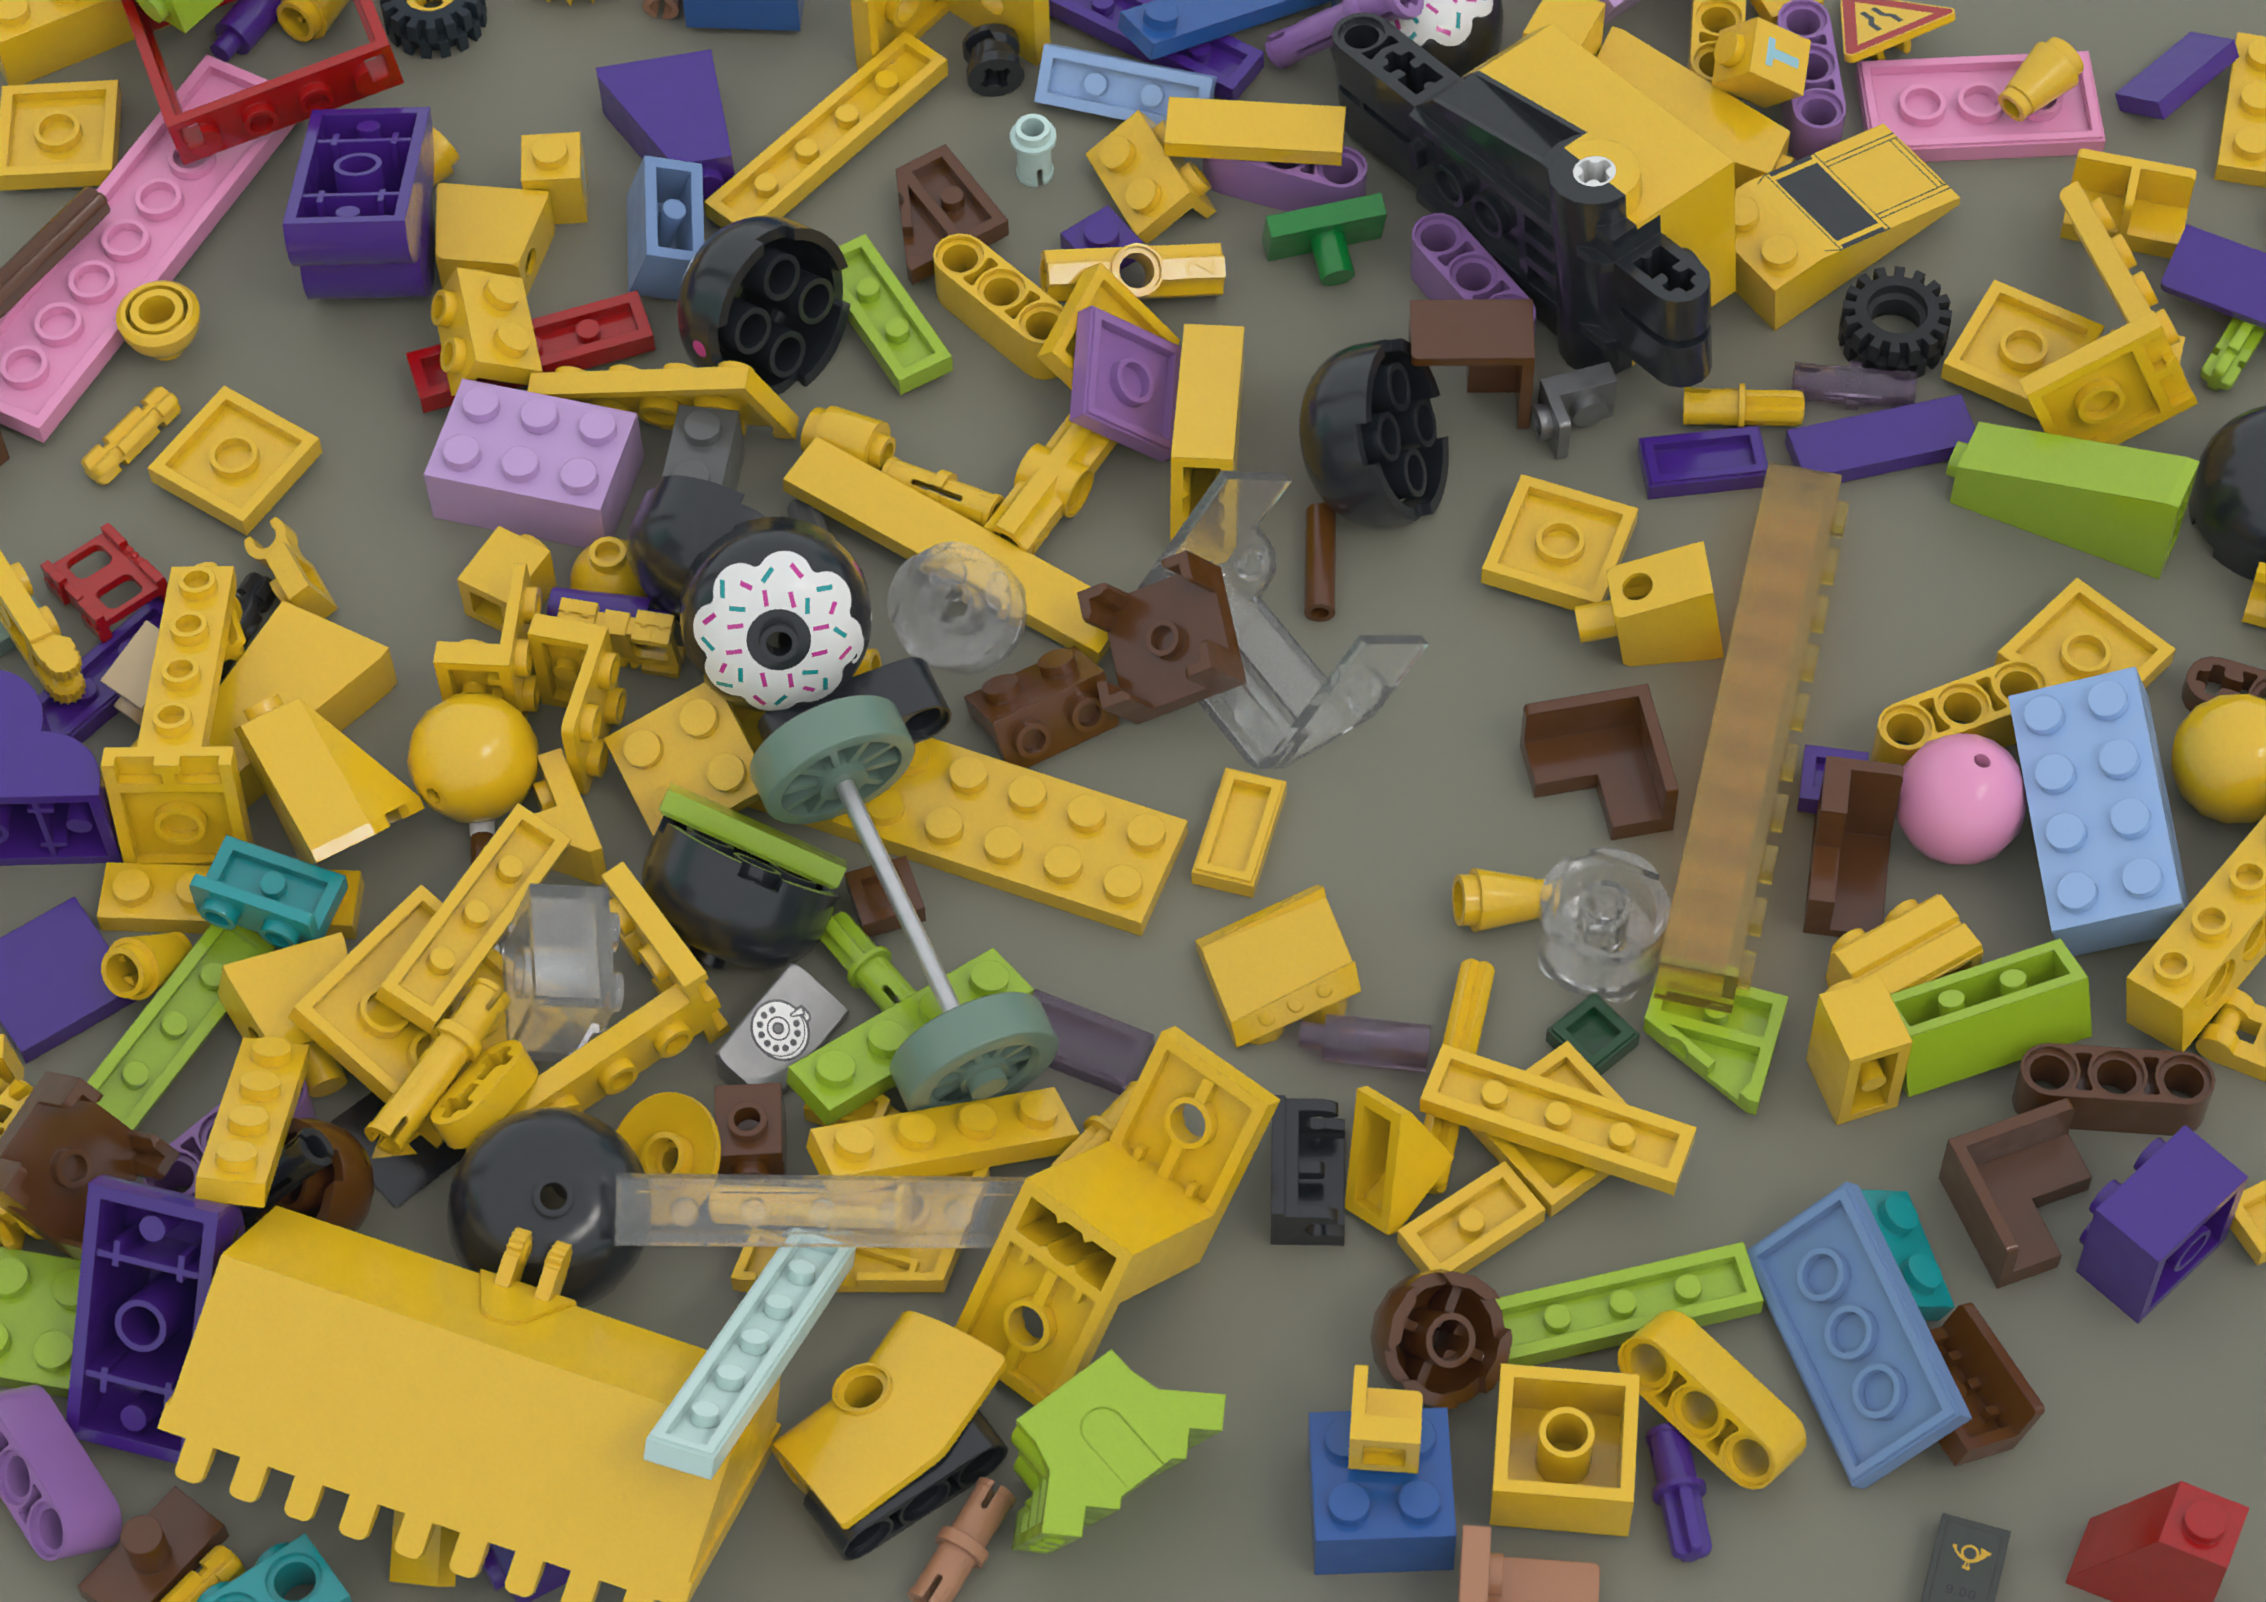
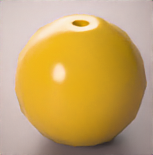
(473, 757)
(2222, 758)

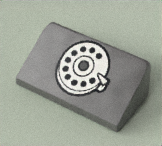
(780, 1030)

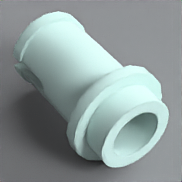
(1033, 140)

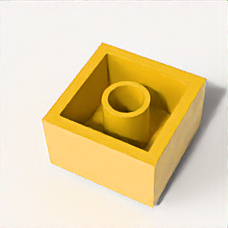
(1565, 1450)

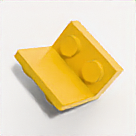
(497, 668)

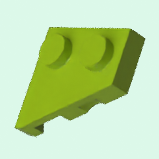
(1723, 1047)

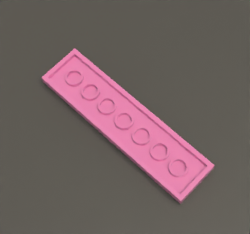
(156, 221)

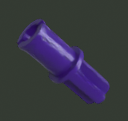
(1679, 1493)

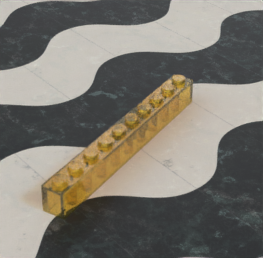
(1749, 738)

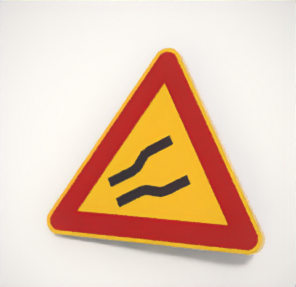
(1881, 24)

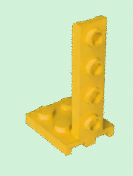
(2125, 377)
(173, 790)
(651, 1032)

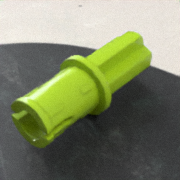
(866, 964)

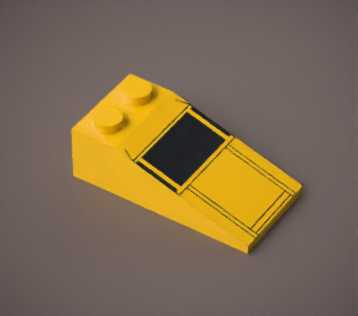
(1829, 220)

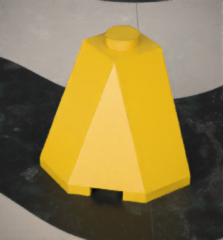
(320, 780)

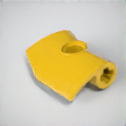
(890, 1417)

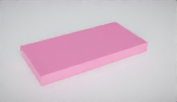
(1953, 112)

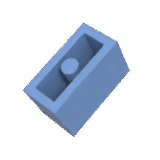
(663, 225)

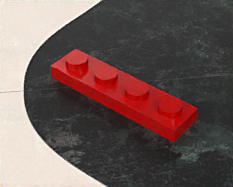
(571, 337)

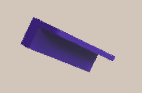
(2218, 275)

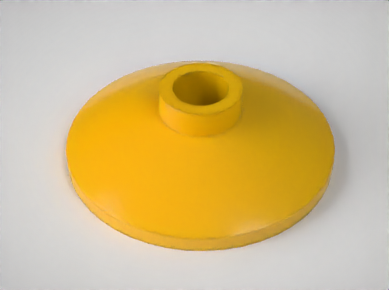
(669, 1128)

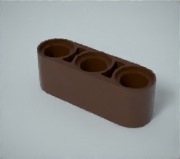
(2139, 1073)

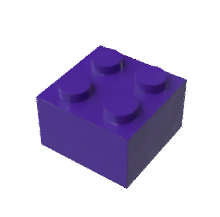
(2159, 1222)

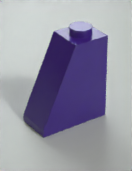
(671, 111)

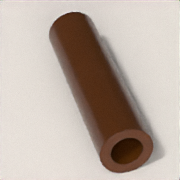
(1320, 562)

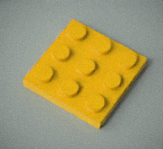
(365, 1033)

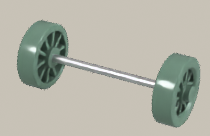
(834, 765)

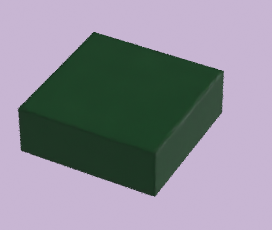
(1595, 1033)

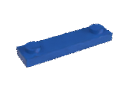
(1175, 25)

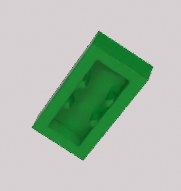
(1326, 233)

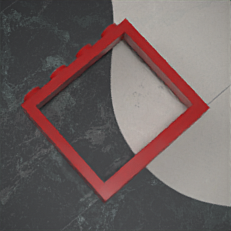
(271, 103)

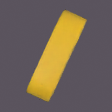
(484, 1093)

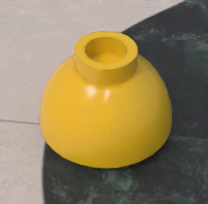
(159, 319)
(605, 569)

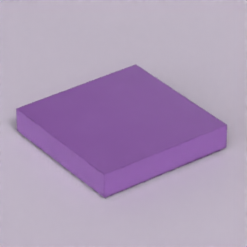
(1125, 383)

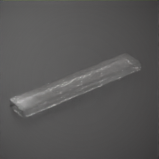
(812, 1210)

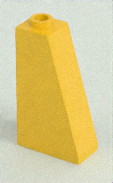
(1724, 121)
(1205, 414)
(302, 659)

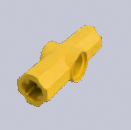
(1168, 269)
(1050, 485)

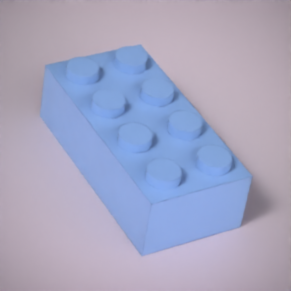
(2099, 811)

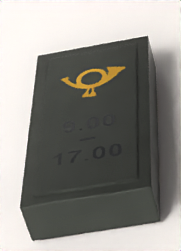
(1965, 1561)

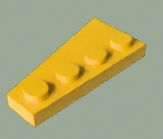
(658, 392)

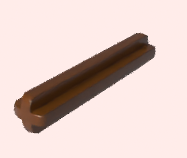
(50, 245)

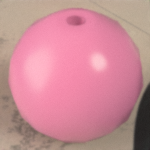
(1961, 799)

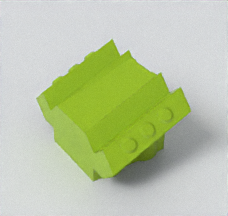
(1098, 1445)

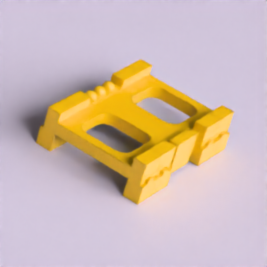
(648, 628)

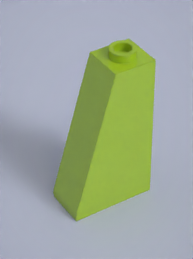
(2077, 492)

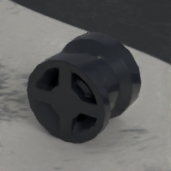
(993, 60)

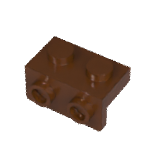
(1042, 707)
(1990, 1385)

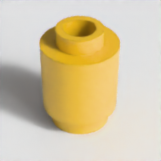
(851, 432)

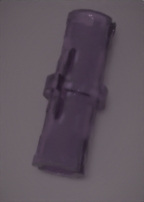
(1854, 385)

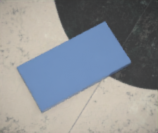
(1856, 1336)

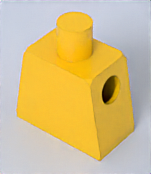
(492, 230)
(1658, 609)
(266, 988)

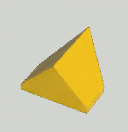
(1390, 1162)

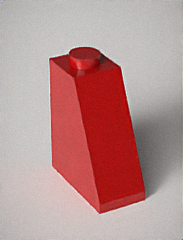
(2160, 1547)

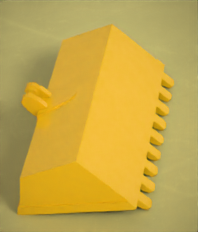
(455, 1407)

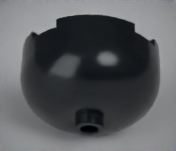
(1374, 435)
(2231, 493)
(674, 527)
(733, 901)
(501, 1190)

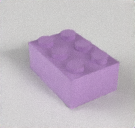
(534, 464)

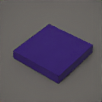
(53, 980)

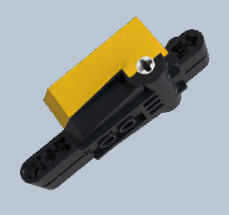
(1565, 180)

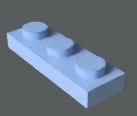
(1114, 84)

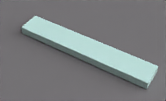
(747, 1359)

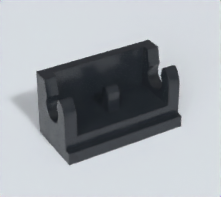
(1307, 1173)

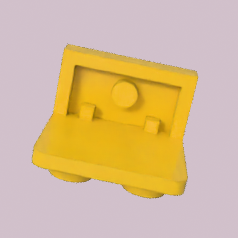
(581, 674)

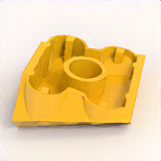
(1279, 968)

